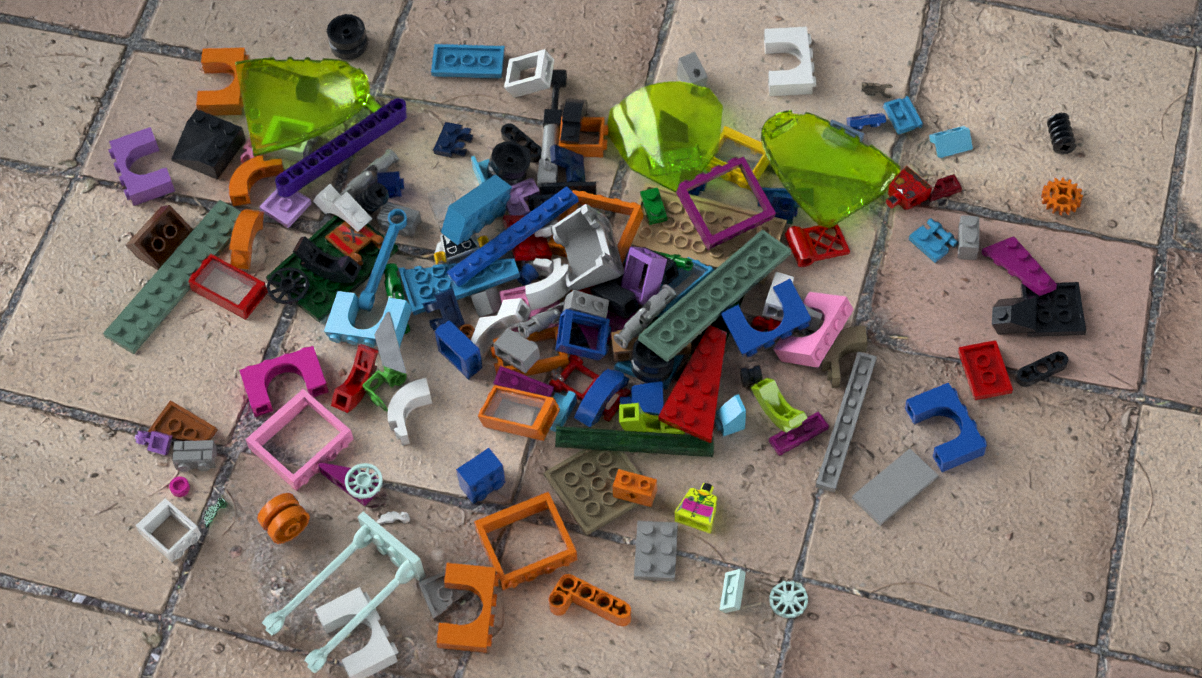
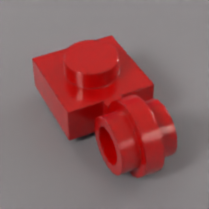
(760, 324)

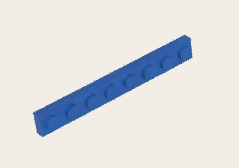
(512, 236)

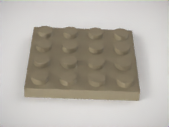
(586, 486)

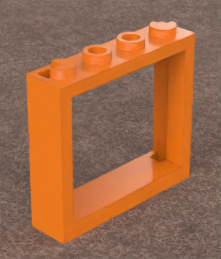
(614, 205)
(515, 514)

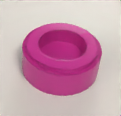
(179, 486)

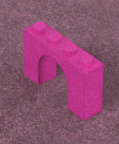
(258, 376)

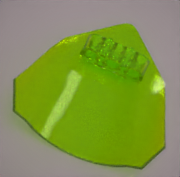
(667, 131)

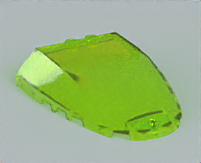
(298, 99)
(824, 166)

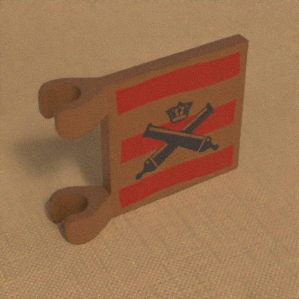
(350, 241)

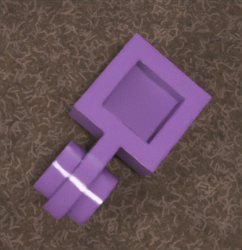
(157, 441)

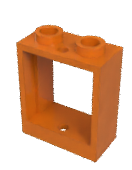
(593, 124)

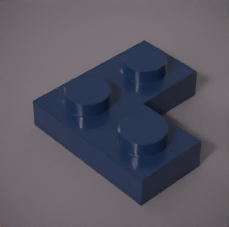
(571, 161)

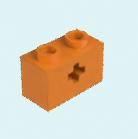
(634, 488)

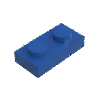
(873, 120)

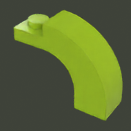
(776, 406)
(635, 419)

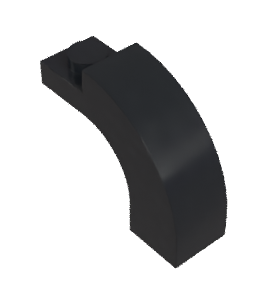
(572, 120)
(324, 265)

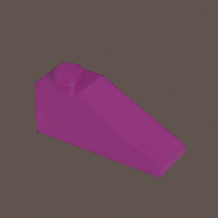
(337, 475)

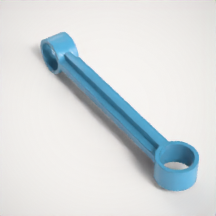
(367, 297)

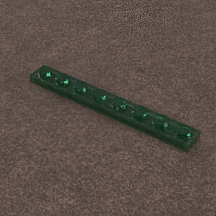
(632, 441)

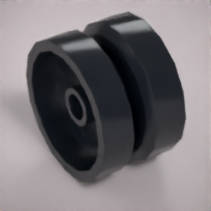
(347, 36)
(509, 162)
(648, 365)

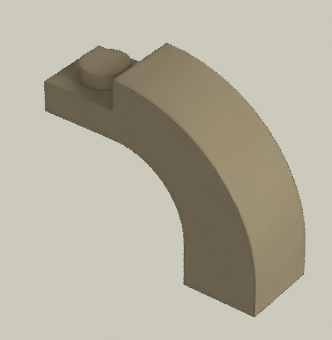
(848, 341)

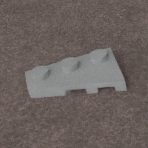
(437, 596)

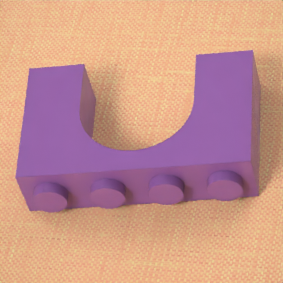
(139, 187)

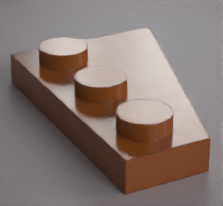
(182, 424)

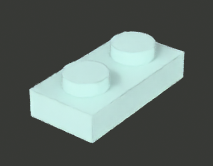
(732, 591)

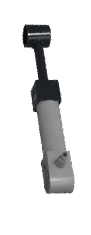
(551, 124)

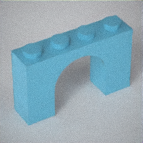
(343, 316)

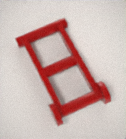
(577, 363)

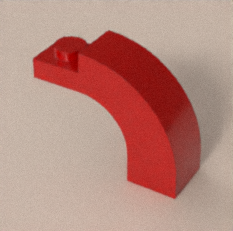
(351, 392)

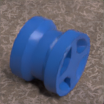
(527, 274)

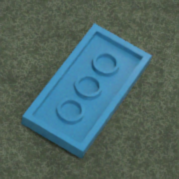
(467, 61)

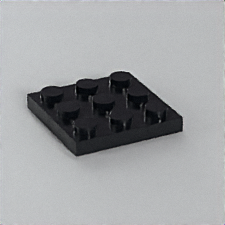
(1058, 311)

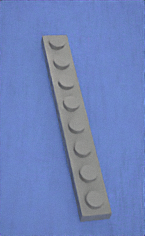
(846, 422)

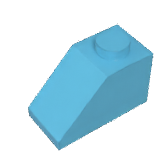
(731, 416)

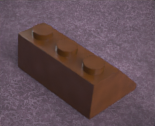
(159, 237)

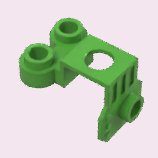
(390, 377)

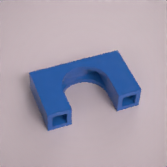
(750, 340)
(946, 402)

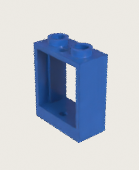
(564, 331)
(458, 349)

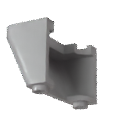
(589, 248)

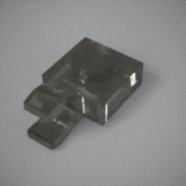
(872, 88)

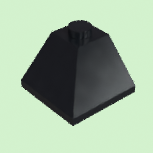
(1015, 315)

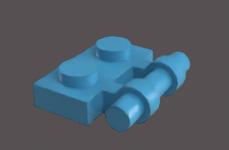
(929, 244)

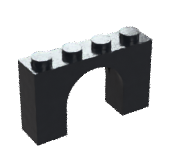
(624, 301)

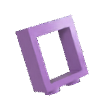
(633, 270)

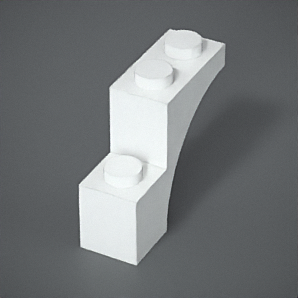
(343, 206)
(492, 327)

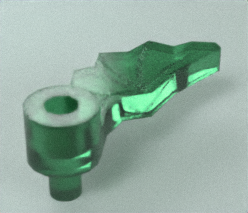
(211, 513)

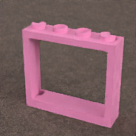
(283, 417)

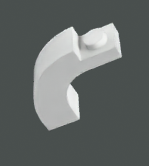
(550, 289)
(403, 402)

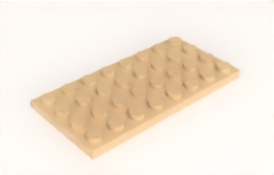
(681, 237)

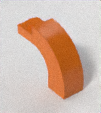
(248, 174)
(243, 235)

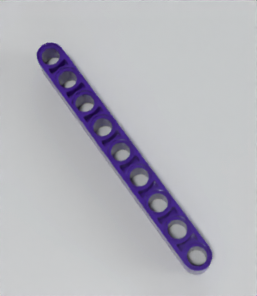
(341, 148)

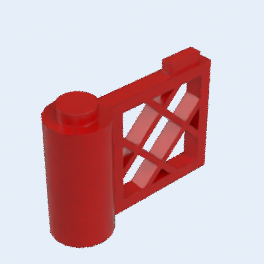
(803, 247)

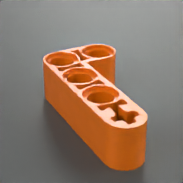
(591, 603)

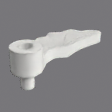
(390, 517)

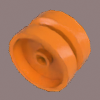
(283, 518)

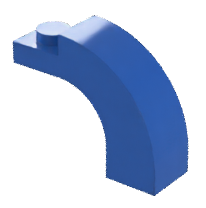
(599, 395)

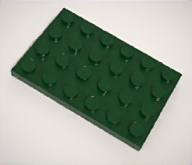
(321, 291)

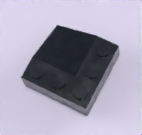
(208, 144)

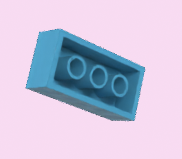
(476, 209)

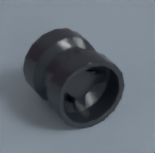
(751, 375)

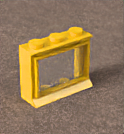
(736, 144)

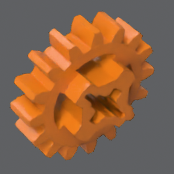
(1061, 196)

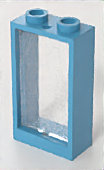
(686, 282)

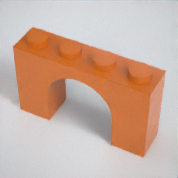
(227, 100)
(476, 634)

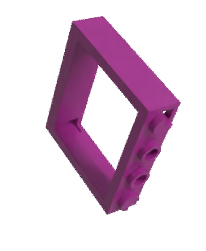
(712, 241)

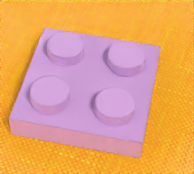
(286, 209)

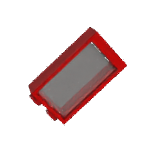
(228, 286)

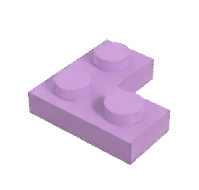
(519, 194)

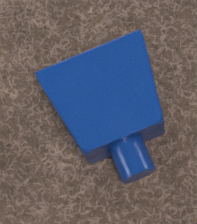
(648, 396)

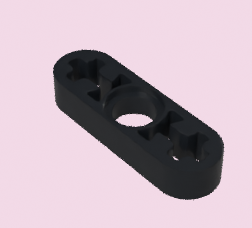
(519, 135)
(1037, 376)

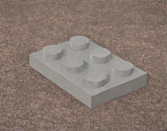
(655, 551)

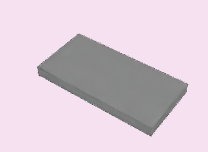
(894, 487)

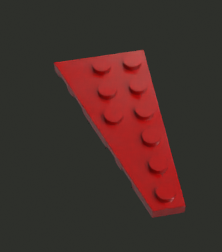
(695, 395)

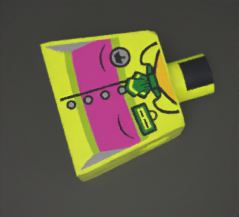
(698, 508)

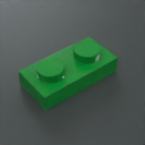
(653, 206)

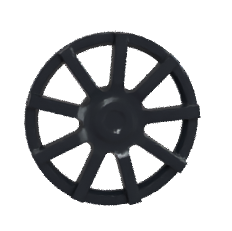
(288, 285)

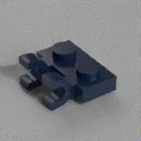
(448, 140)
(448, 308)

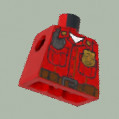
(908, 190)

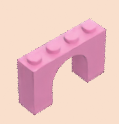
(813, 348)

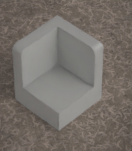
(486, 301)

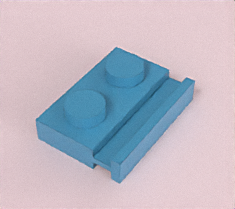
(902, 115)

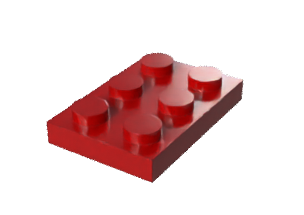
(530, 248)
(985, 370)

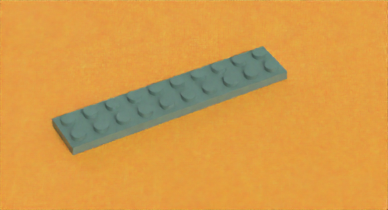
(171, 280)
(714, 295)

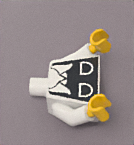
(452, 253)

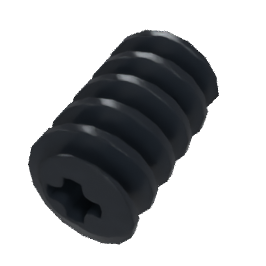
(1061, 133)
(373, 198)

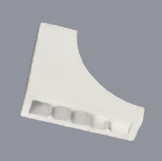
(774, 310)

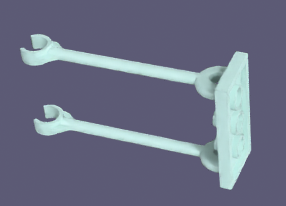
(370, 531)

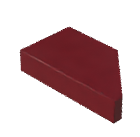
(945, 187)

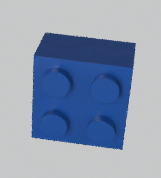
(481, 476)

